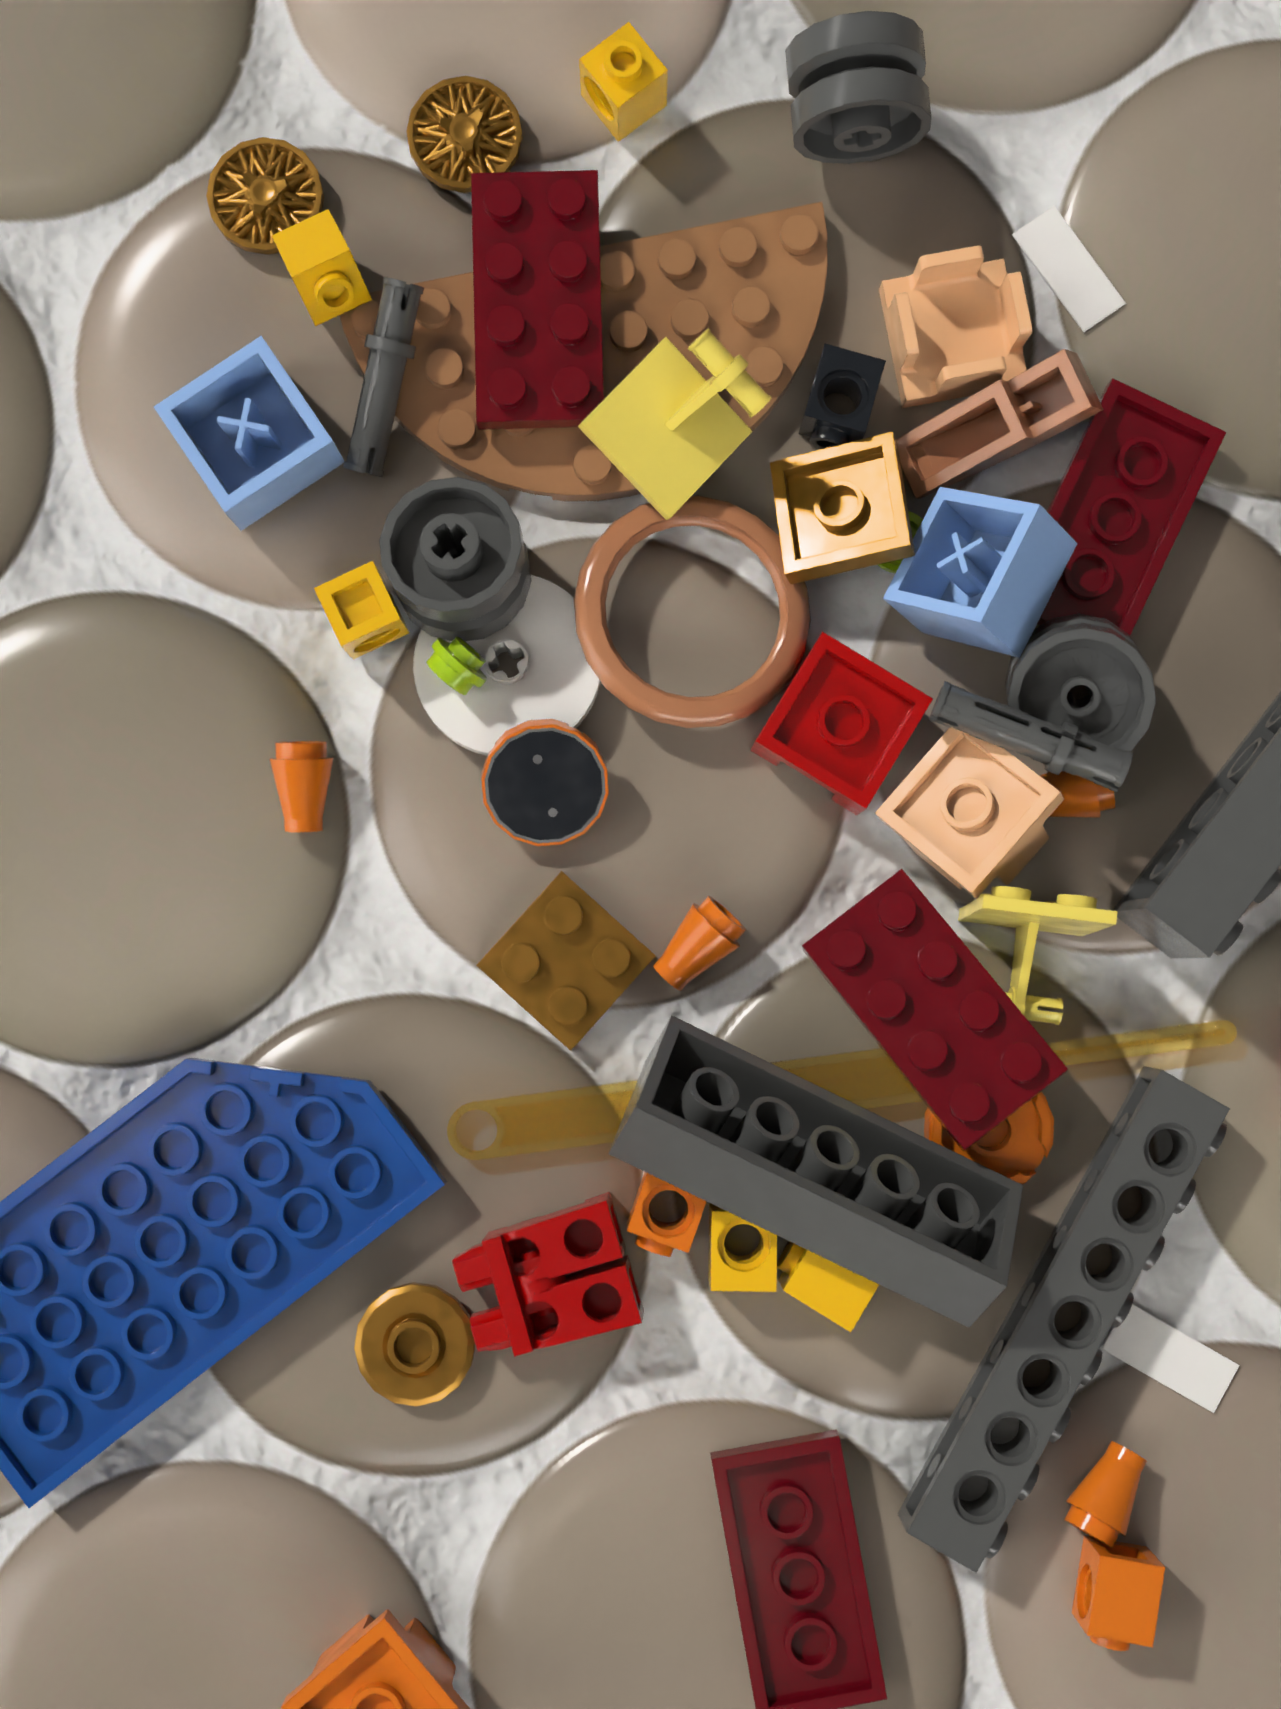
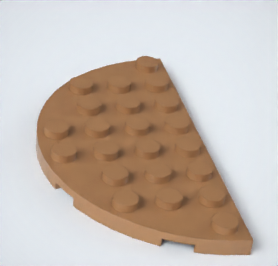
(743, 278)

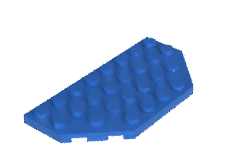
(180, 1242)

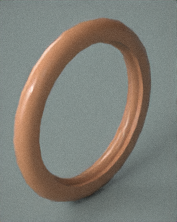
(648, 699)

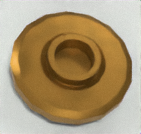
(463, 130)
(261, 191)
(414, 1344)

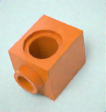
(658, 1235)
(1118, 1594)

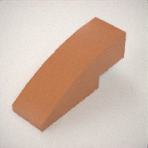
(998, 423)

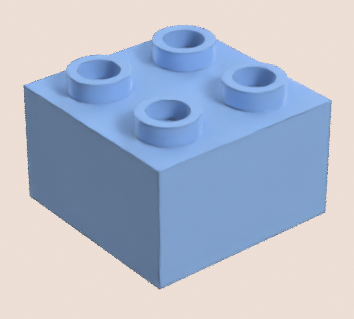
(249, 433)
(981, 570)

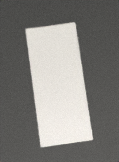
(1068, 268)
(1171, 1358)

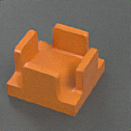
(380, 1668)

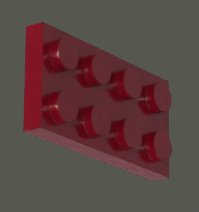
(536, 298)
(1126, 502)
(934, 1010)
(798, 1574)

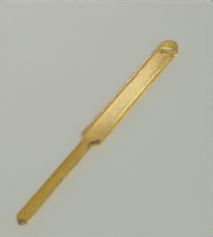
(861, 1076)

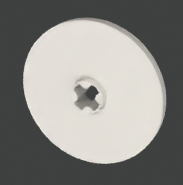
(550, 683)

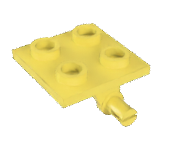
(670, 424)
(1014, 909)

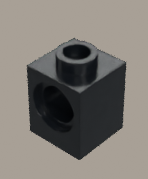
(847, 374)

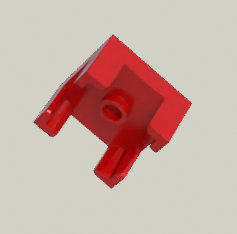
(842, 723)

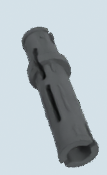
(383, 376)
(1042, 741)

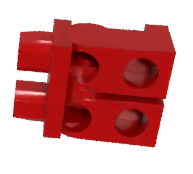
(536, 1296)

